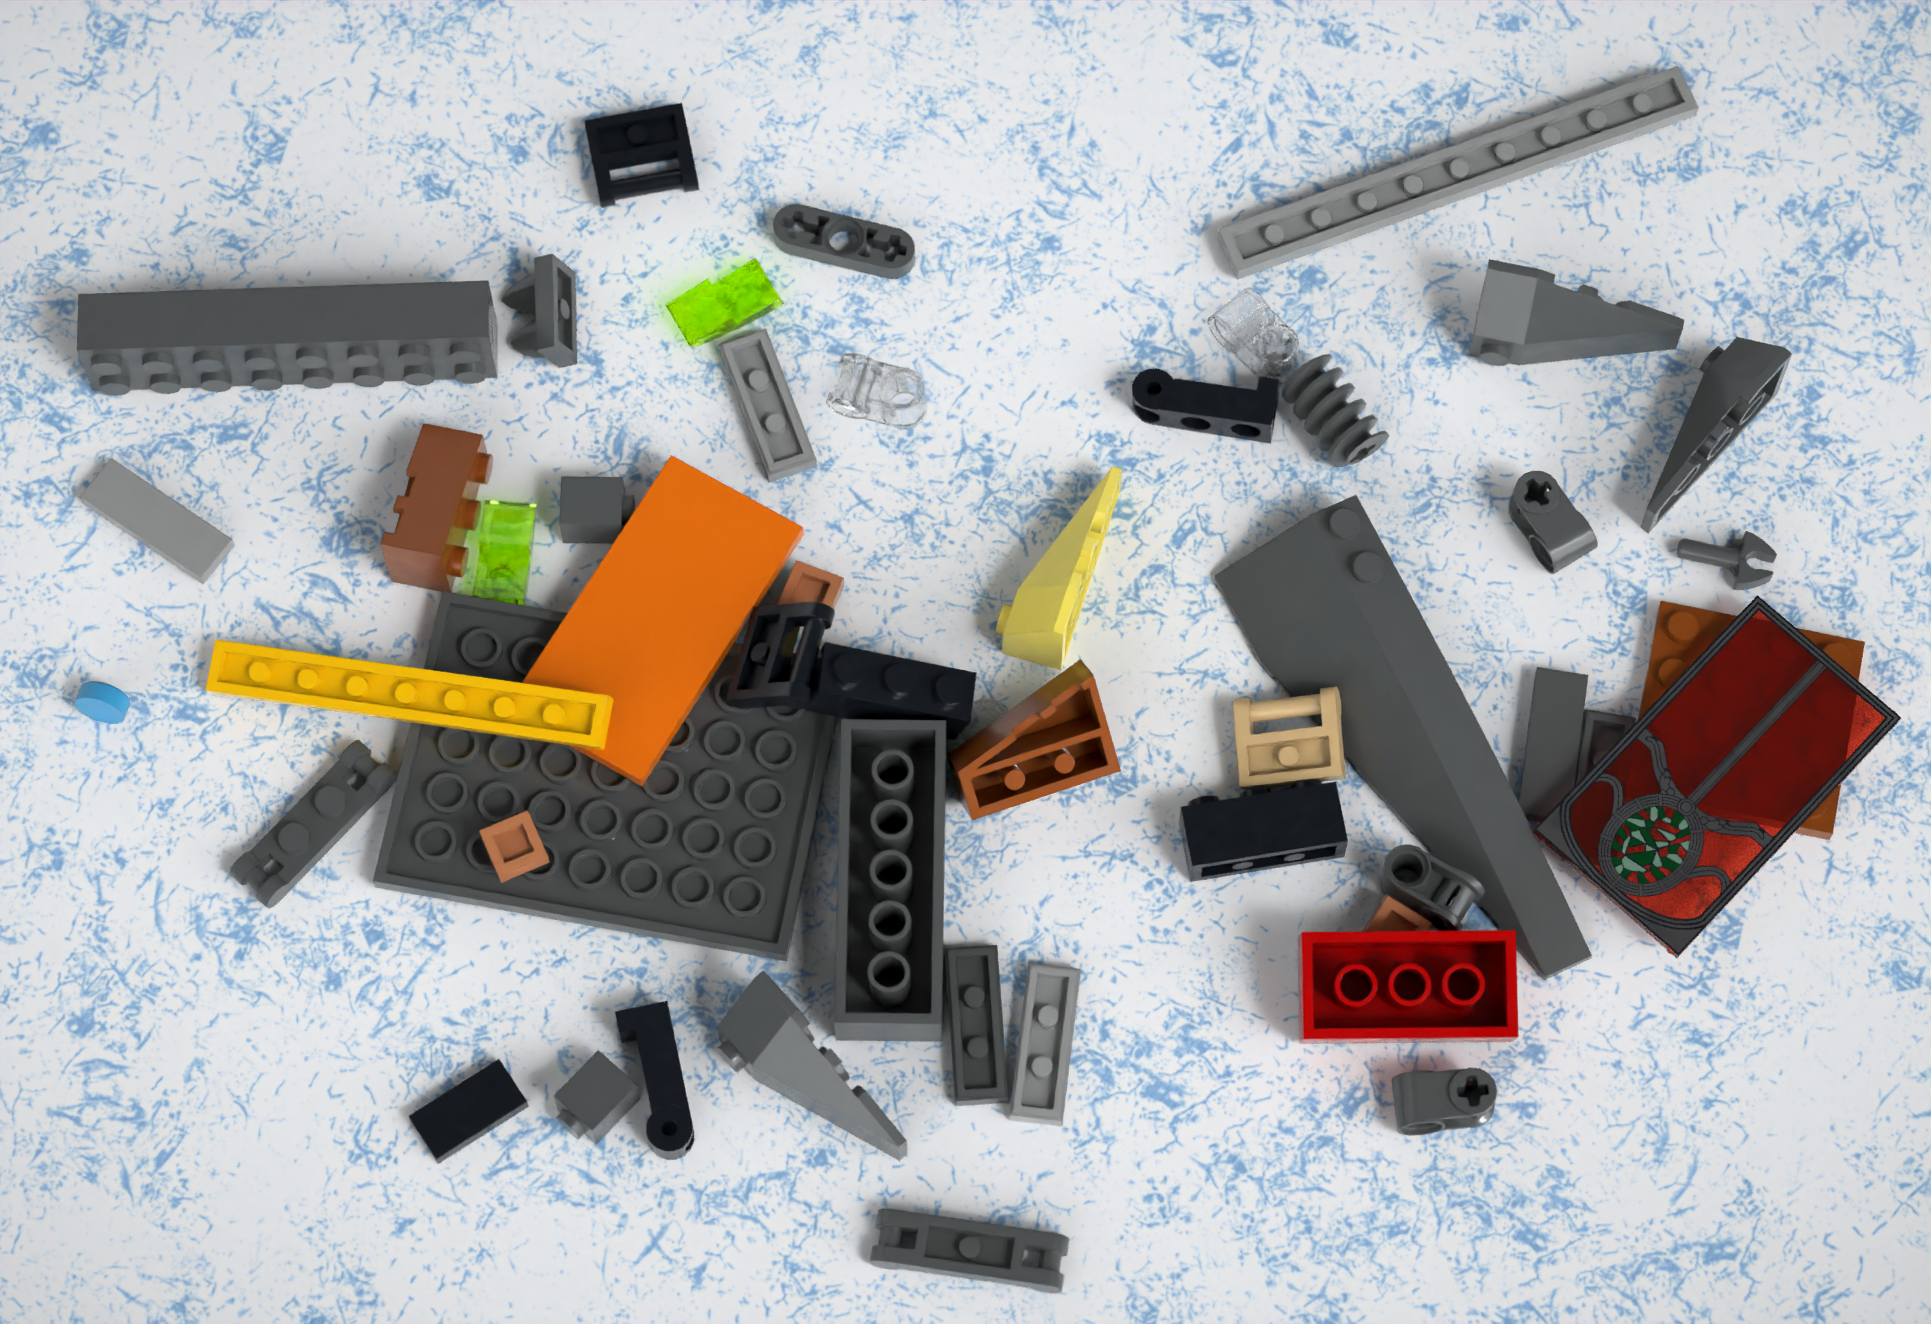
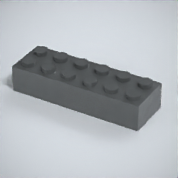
(890, 881)

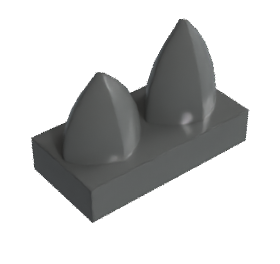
(552, 297)

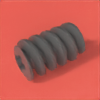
(1330, 415)

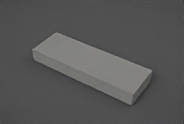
(767, 405)
(157, 521)
(1045, 1044)

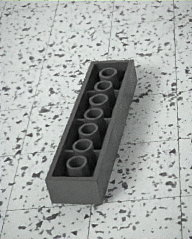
(288, 336)

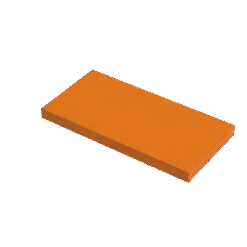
(665, 610)

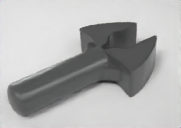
(1732, 558)

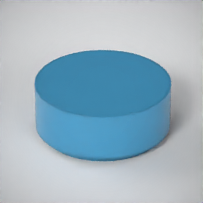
(102, 702)

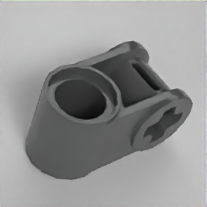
(1556, 528)
(1433, 890)
(1436, 1100)

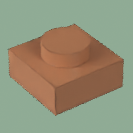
(811, 585)
(514, 846)
(1396, 916)

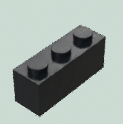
(888, 687)
(1262, 830)

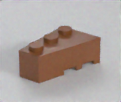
(437, 508)
(1037, 747)

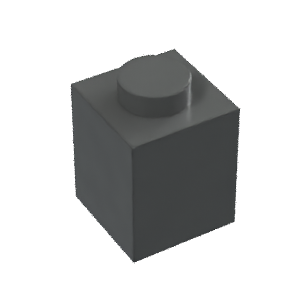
(593, 509)
(595, 1098)

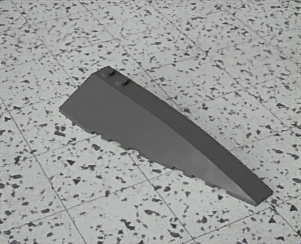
(1334, 613)

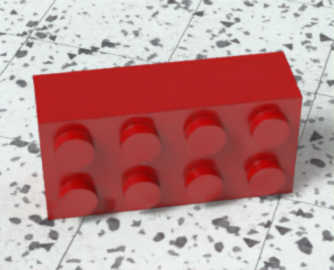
(1407, 987)

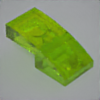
(725, 306)
(505, 551)

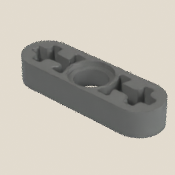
(882, 235)

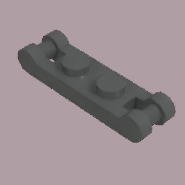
(314, 825)
(969, 1250)

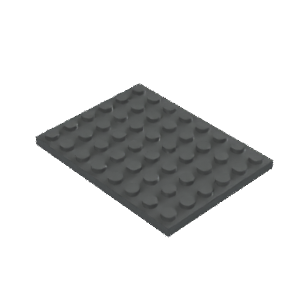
(691, 857)

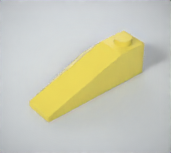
(1053, 594)

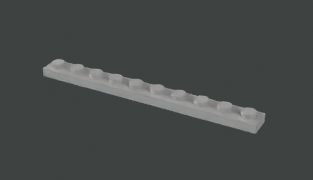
(1457, 172)

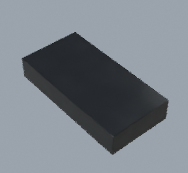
(468, 1111)

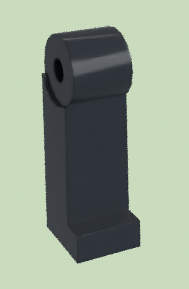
(1206, 406)
(670, 1124)

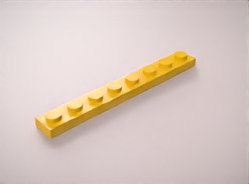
(410, 694)

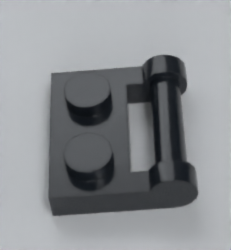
(639, 140)
(768, 652)

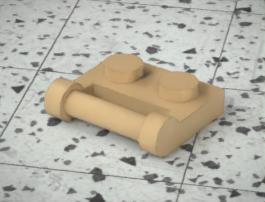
(1293, 754)

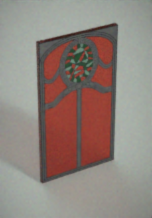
(1716, 776)

